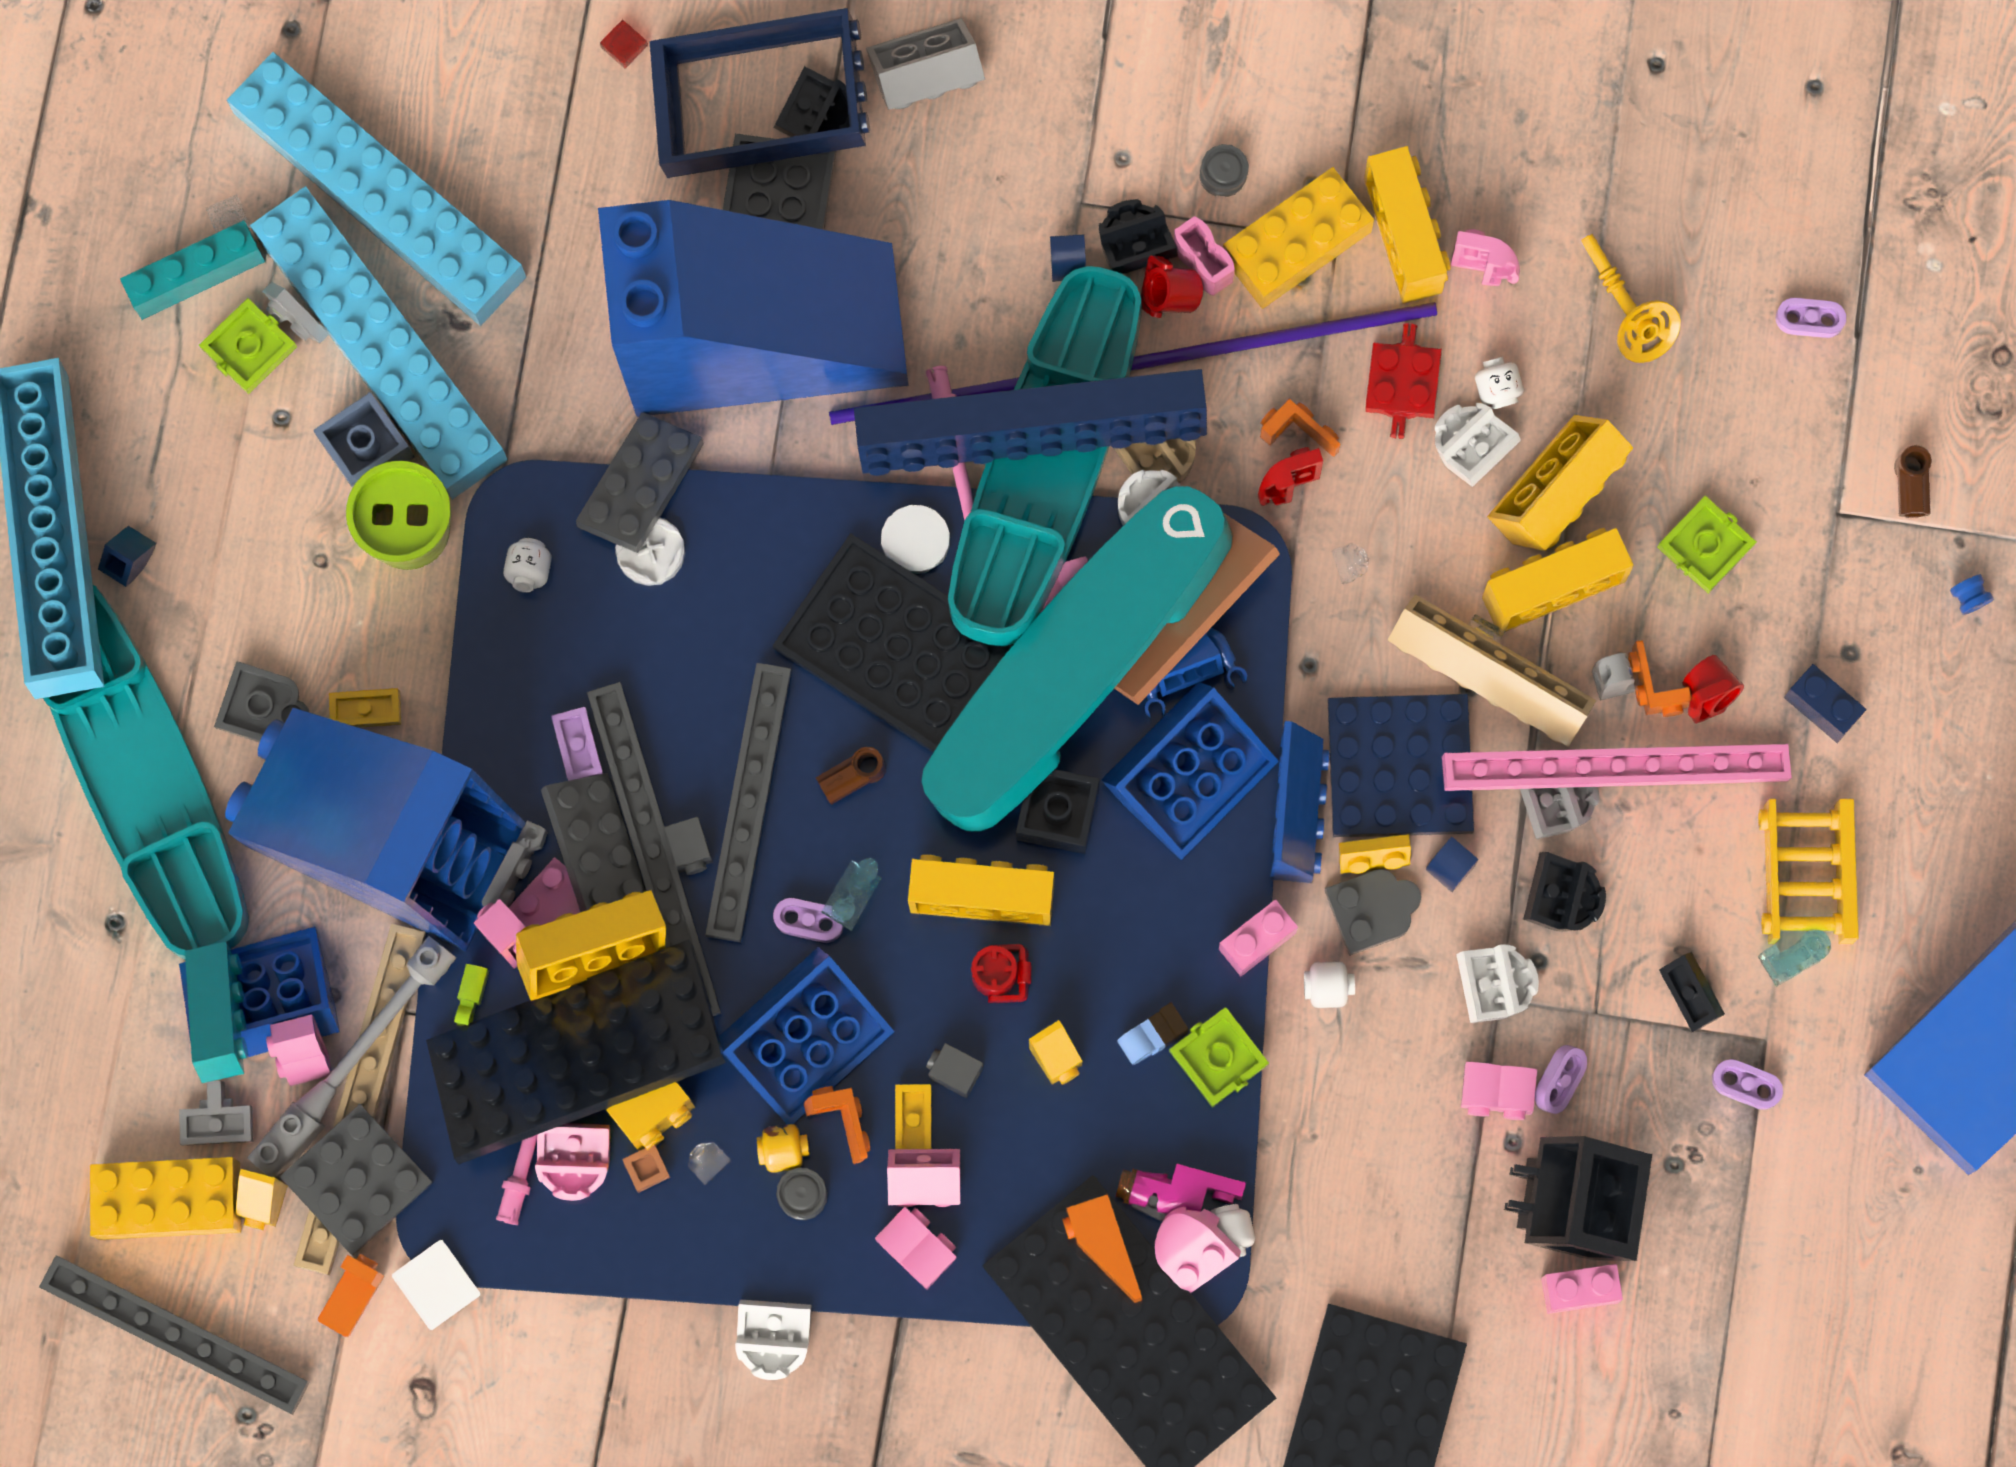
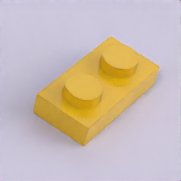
(366, 707)
(1374, 854)
(913, 1116)

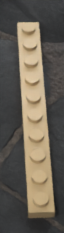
(366, 1078)

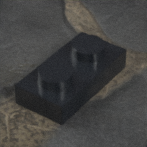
(1691, 992)

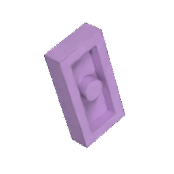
(577, 744)

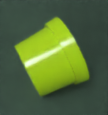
(400, 486)

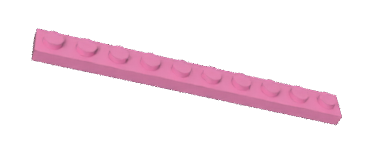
(1616, 767)

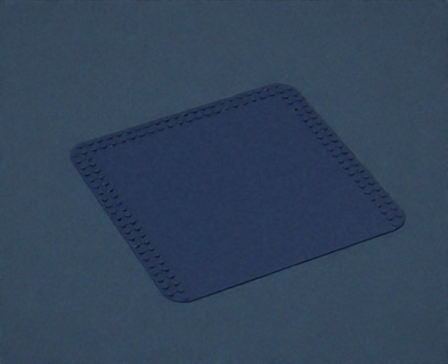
(1121, 942)

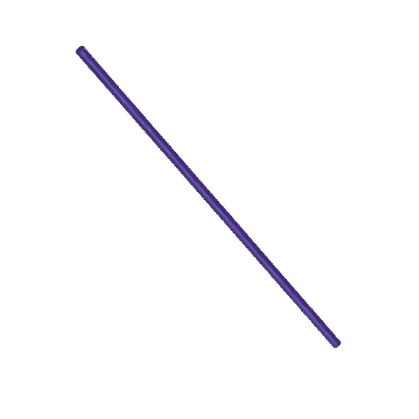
(1204, 350)

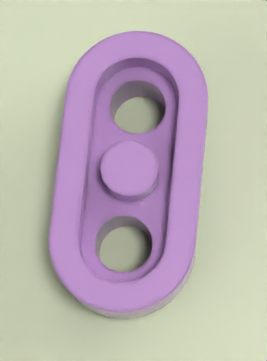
(1809, 317)
(808, 920)
(1560, 1079)
(1747, 1081)

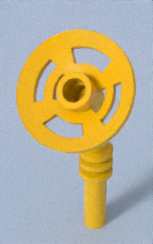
(1635, 320)

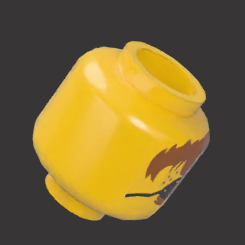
(782, 1148)

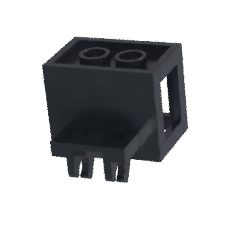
(1583, 1198)

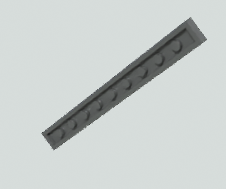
(645, 821)

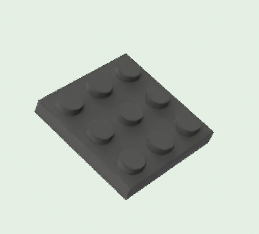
(782, 189)
(356, 1179)

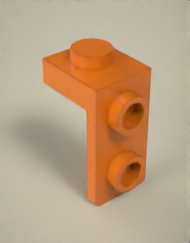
(1278, 421)
(1667, 702)
(828, 1100)
(351, 1294)

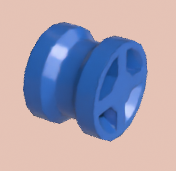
(1971, 594)

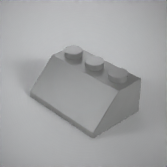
(926, 64)

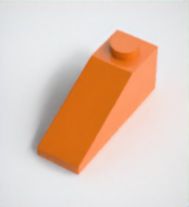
(1100, 1238)

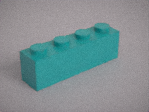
(192, 270)
(215, 1012)

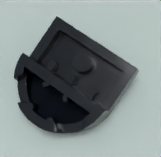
(814, 106)
(1134, 234)
(1564, 894)

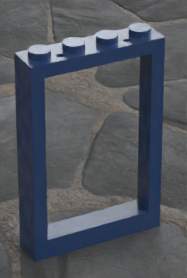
(676, 50)

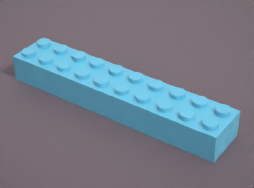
(376, 188)
(379, 342)
(47, 531)

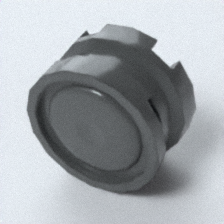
(1223, 170)
(801, 1194)

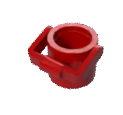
(1169, 288)
(1711, 688)
(996, 972)

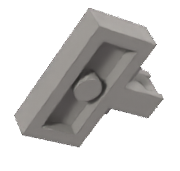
(285, 307)
(216, 1120)

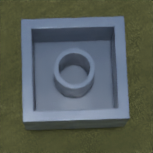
(362, 439)

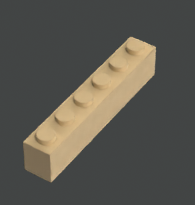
(1491, 670)

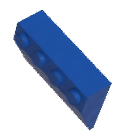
(1190, 769)
(1298, 805)
(280, 983)
(804, 1035)

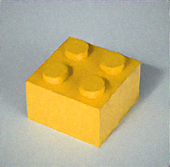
(651, 1114)

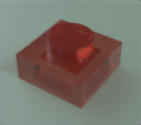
(623, 44)

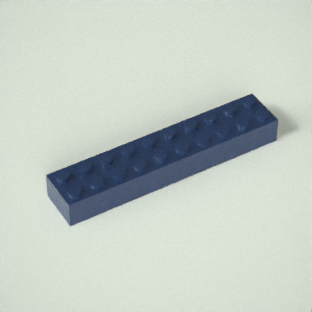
(1031, 422)

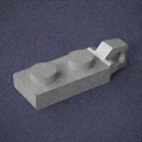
(515, 864)

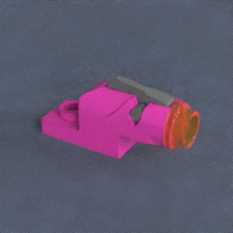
(1159, 1195)

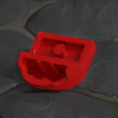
(1298, 469)

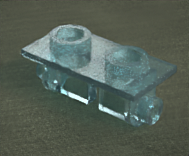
(852, 892)

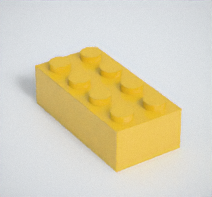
(1406, 224)
(1298, 237)
(1560, 482)
(1557, 580)
(981, 891)
(588, 943)
(164, 1198)

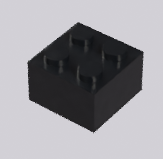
(1059, 812)

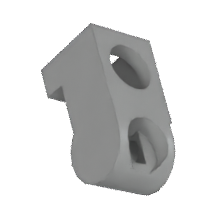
(1613, 676)

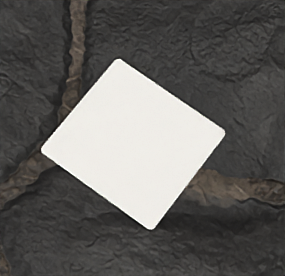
(436, 1284)

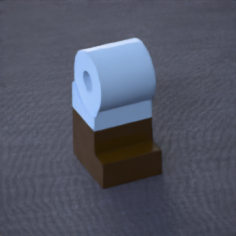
(1153, 1034)

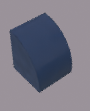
(1066, 255)
(126, 555)
(1452, 864)

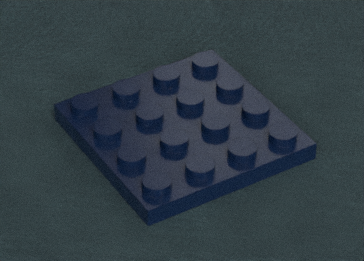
(1391, 766)

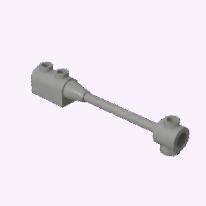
(302, 1119)

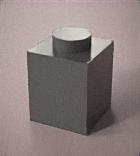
(689, 846)
(954, 1070)

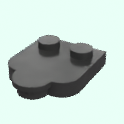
(256, 700)
(1372, 909)

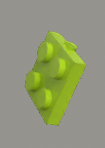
(248, 346)
(1706, 544)
(1218, 1057)

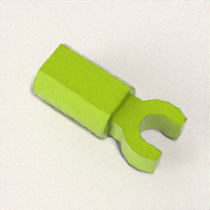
(470, 993)

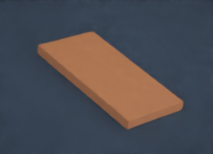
(1239, 569)

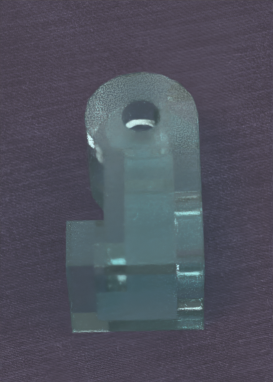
(1803, 955)

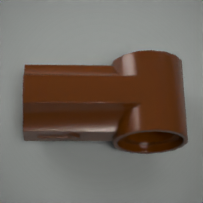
(1913, 485)
(848, 777)

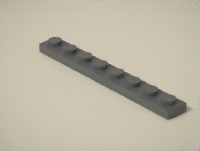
(748, 802)
(174, 1334)

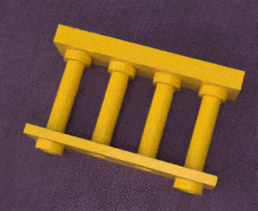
(1841, 888)

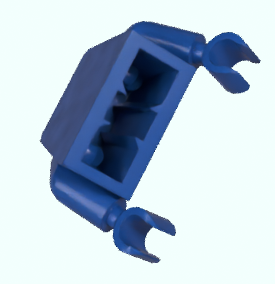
(1199, 664)

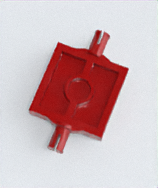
(1403, 380)

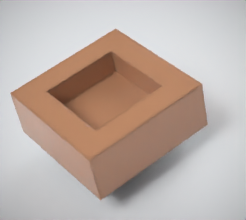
(646, 1168)

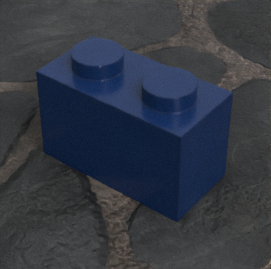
(1825, 703)

